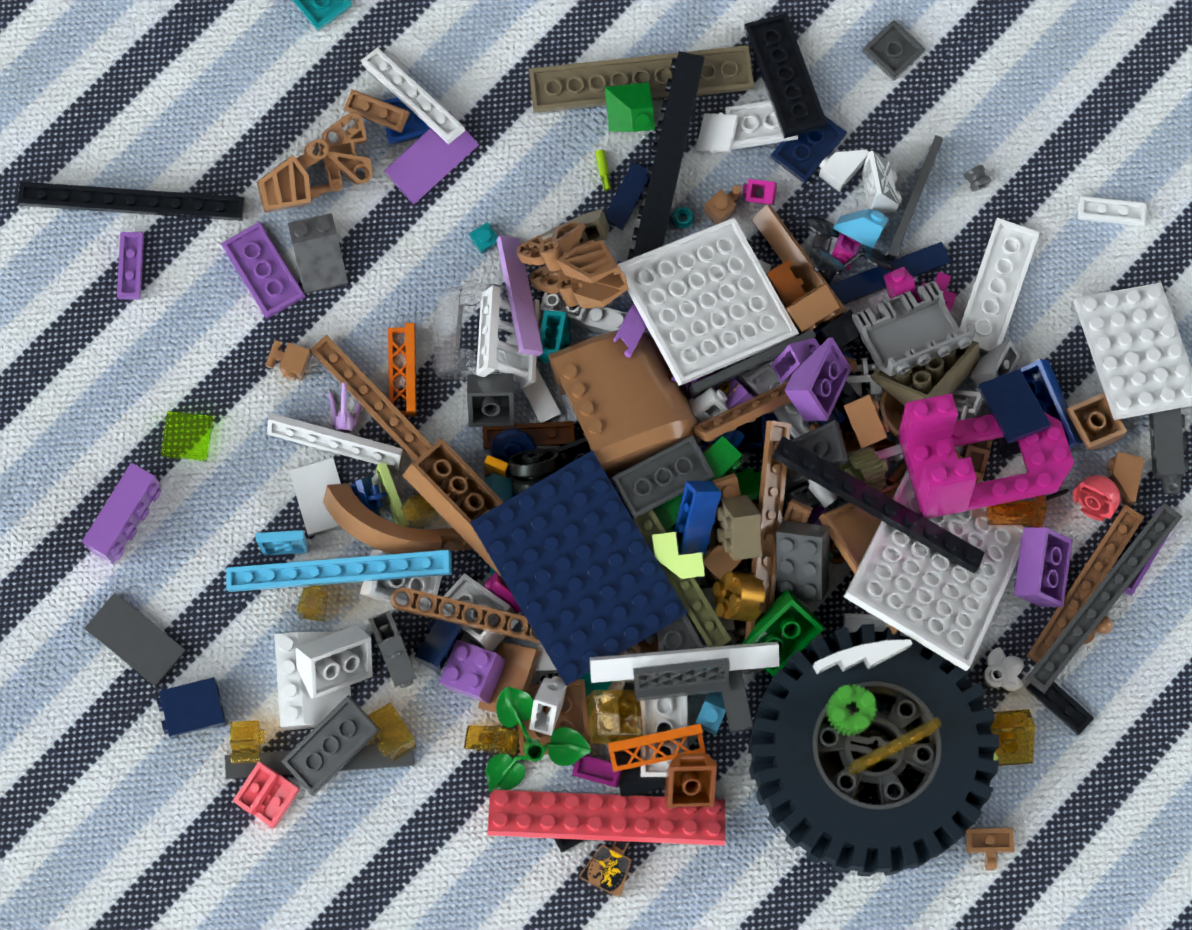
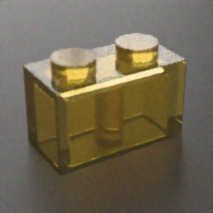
(394, 735)

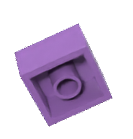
(472, 671)

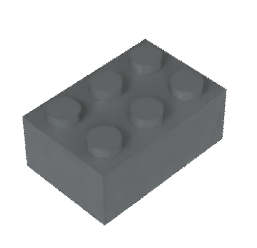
(802, 560)

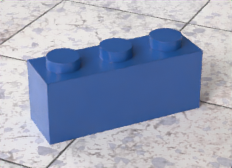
(696, 516)

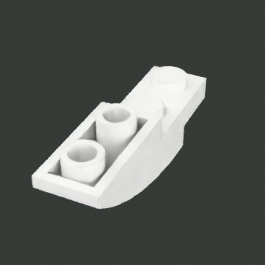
(595, 319)

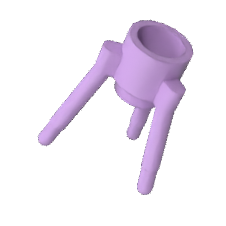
(344, 421)

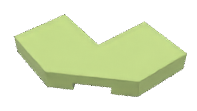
(682, 565)

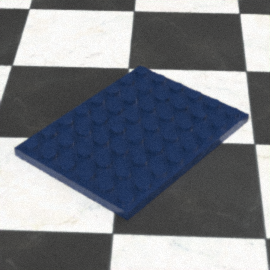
(578, 567)

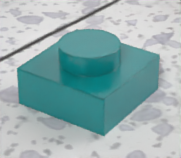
(484, 237)

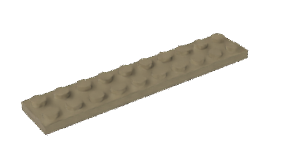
(584, 83)

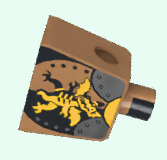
(608, 868)

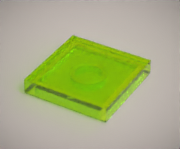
(187, 436)

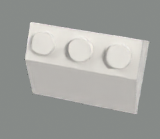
(335, 661)

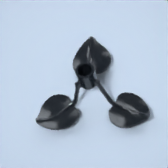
(830, 265)

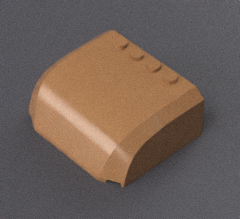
(623, 402)

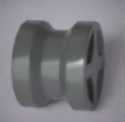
(977, 178)

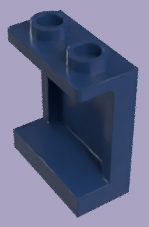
(191, 707)

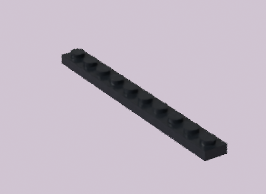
(131, 201)
(878, 504)

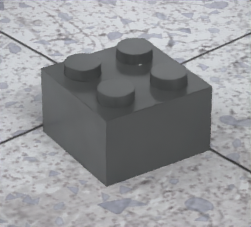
(490, 400)

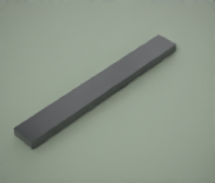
(367, 758)

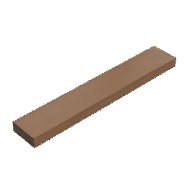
(788, 248)

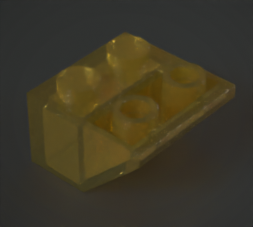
(613, 716)

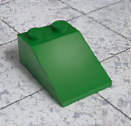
(788, 624)

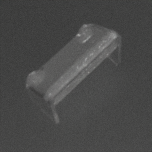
(448, 357)

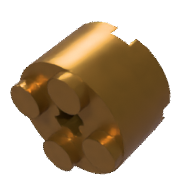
(738, 596)

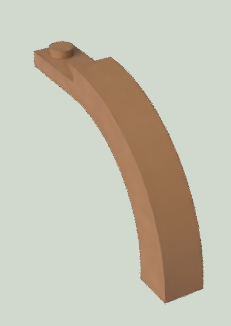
(381, 533)

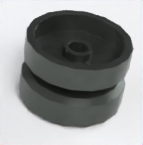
(532, 467)

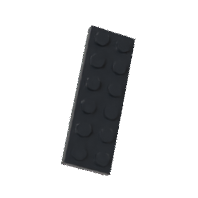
(785, 75)

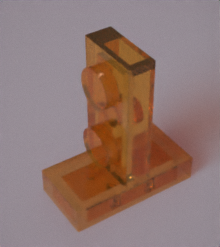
(1018, 513)

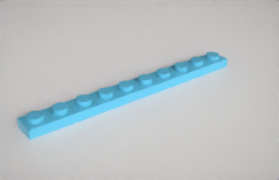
(339, 571)

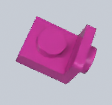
(845, 249)

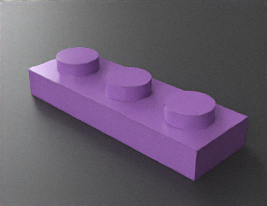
(130, 265)

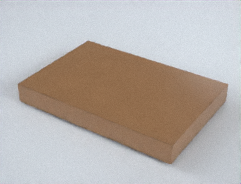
(516, 673)

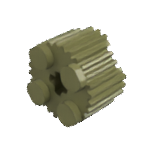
(866, 467)

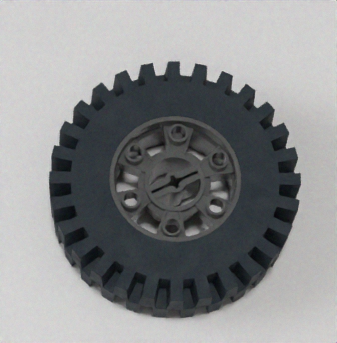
(819, 811)

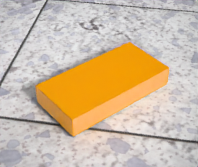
(496, 466)

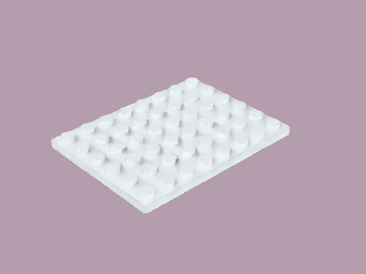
(927, 592)

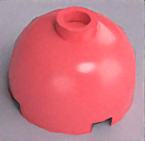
(1097, 496)

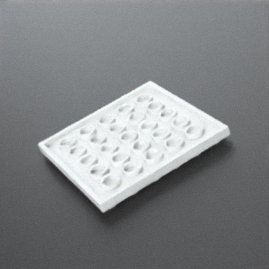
(707, 301)

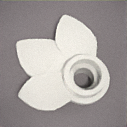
(1006, 668)

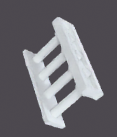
(489, 342)

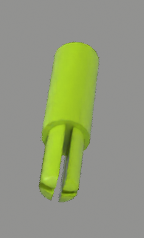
(603, 169)

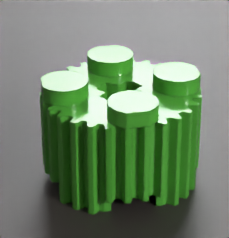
(839, 715)

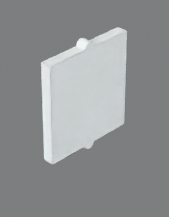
(717, 133)

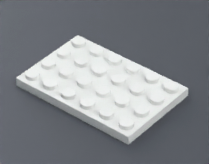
(1136, 350)

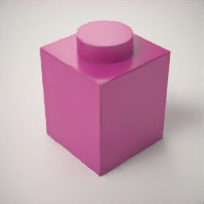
(899, 282)

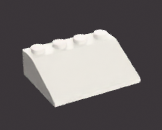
(295, 704)

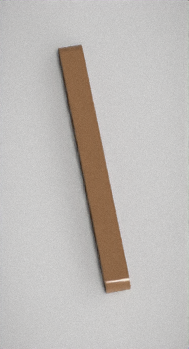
(458, 616)

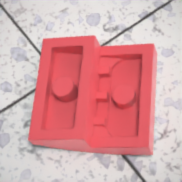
(266, 794)

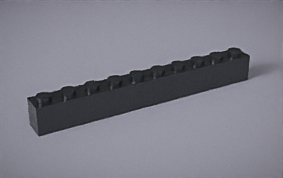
(667, 153)

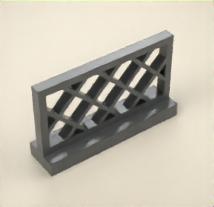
(681, 679)

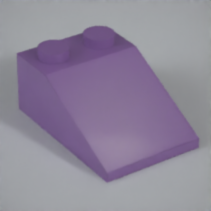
(819, 382)

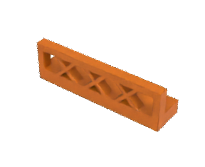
(410, 366)
(648, 740)

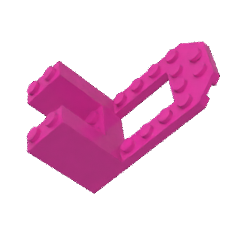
(949, 484)

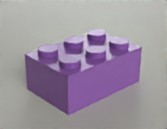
(1043, 567)

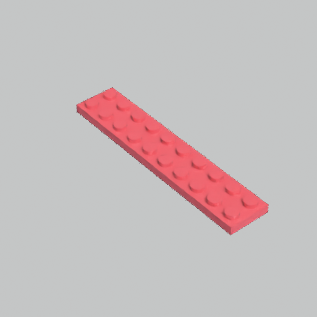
(603, 818)

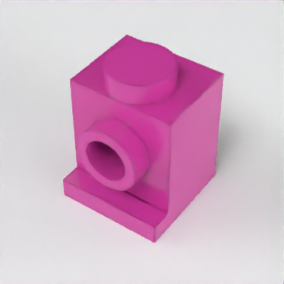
(769, 188)

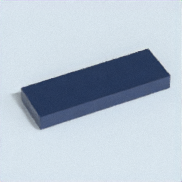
(627, 196)

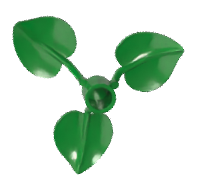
(565, 748)

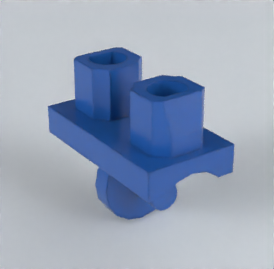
(369, 494)

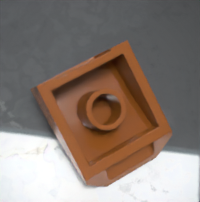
(691, 781)

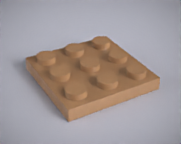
(572, 714)

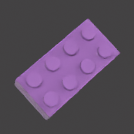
(122, 514)

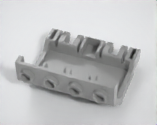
(910, 330)

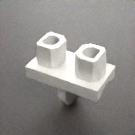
(855, 380)

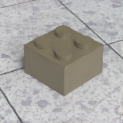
(739, 527)

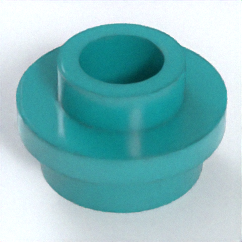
(685, 212)

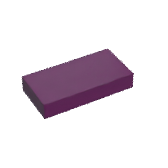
(597, 771)

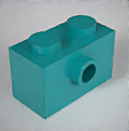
(554, 333)

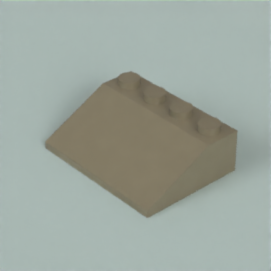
(934, 379)

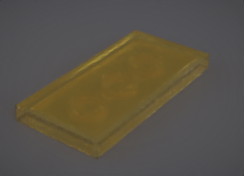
(894, 746)

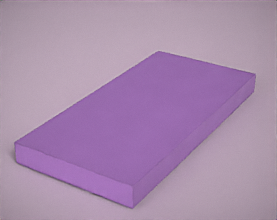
(428, 162)
(263, 270)

